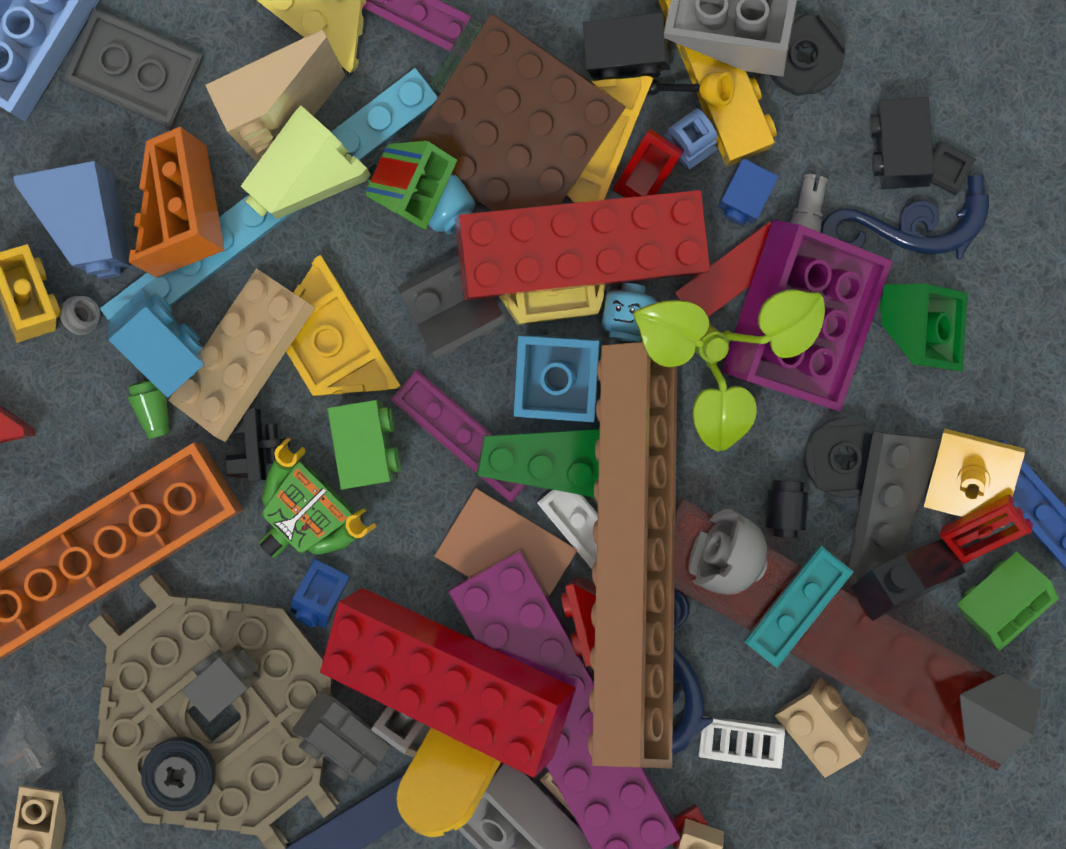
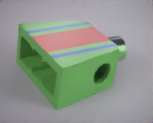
(410, 180)

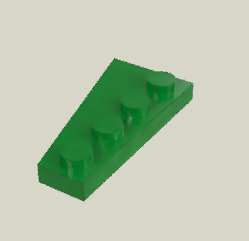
(543, 460)

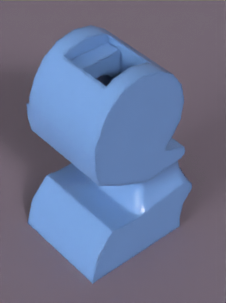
(694, 136)

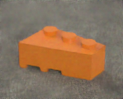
(178, 205)

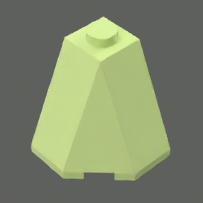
(301, 168)

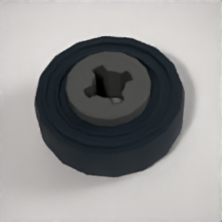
(189, 763)

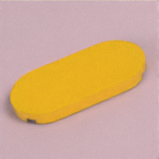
(443, 785)

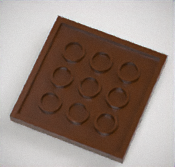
(518, 121)

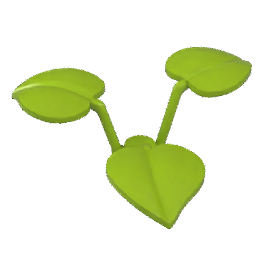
(680, 328)

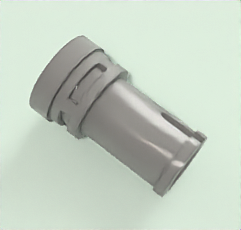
(810, 202)

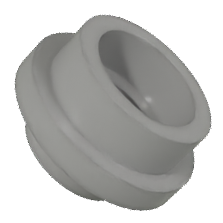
(86, 309)

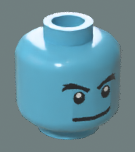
(619, 311)

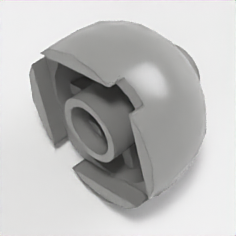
(729, 555)

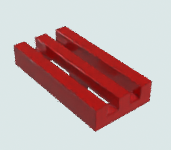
(983, 523)

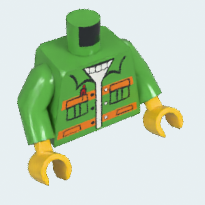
(305, 509)

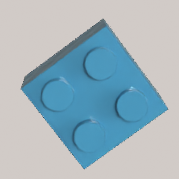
(156, 342)
(557, 377)

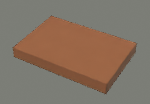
(492, 531)

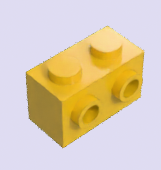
(24, 295)

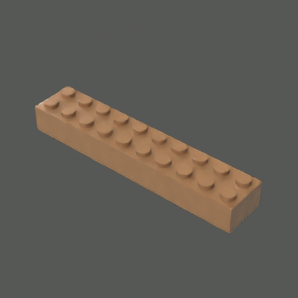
(634, 561)

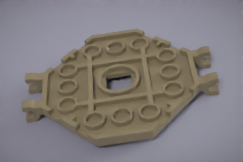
(256, 758)

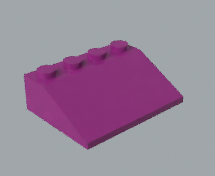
(851, 289)

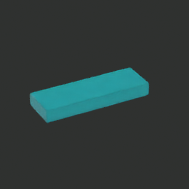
(798, 606)

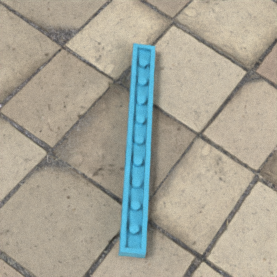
(243, 226)

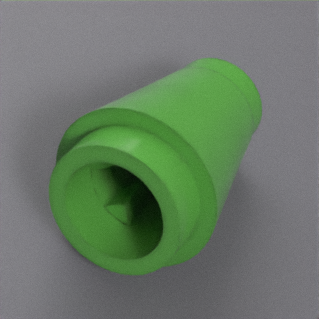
(150, 408)

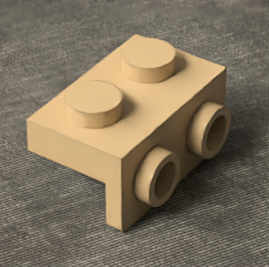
(824, 728)

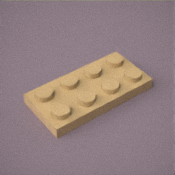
(242, 354)

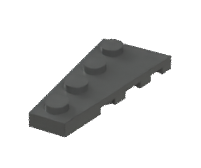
(890, 497)

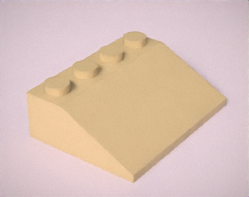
(266, 93)

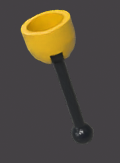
(715, 88)

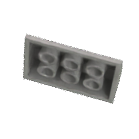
(736, 32)

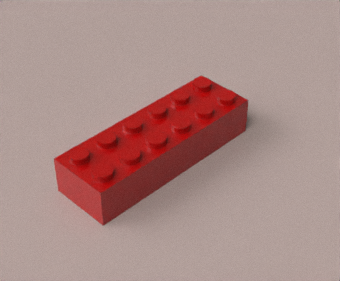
(581, 244)
(447, 681)

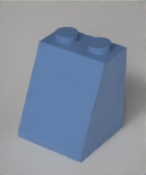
(81, 215)

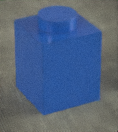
(747, 192)

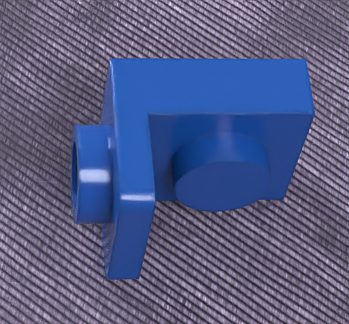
(318, 594)

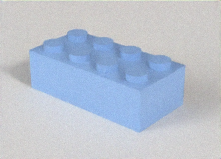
(33, 46)

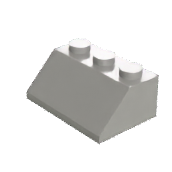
(520, 817)

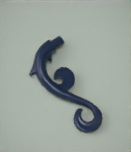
(959, 238)
(692, 720)

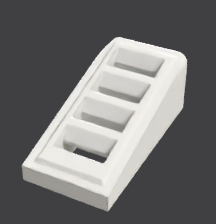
(776, 747)

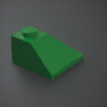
(926, 323)

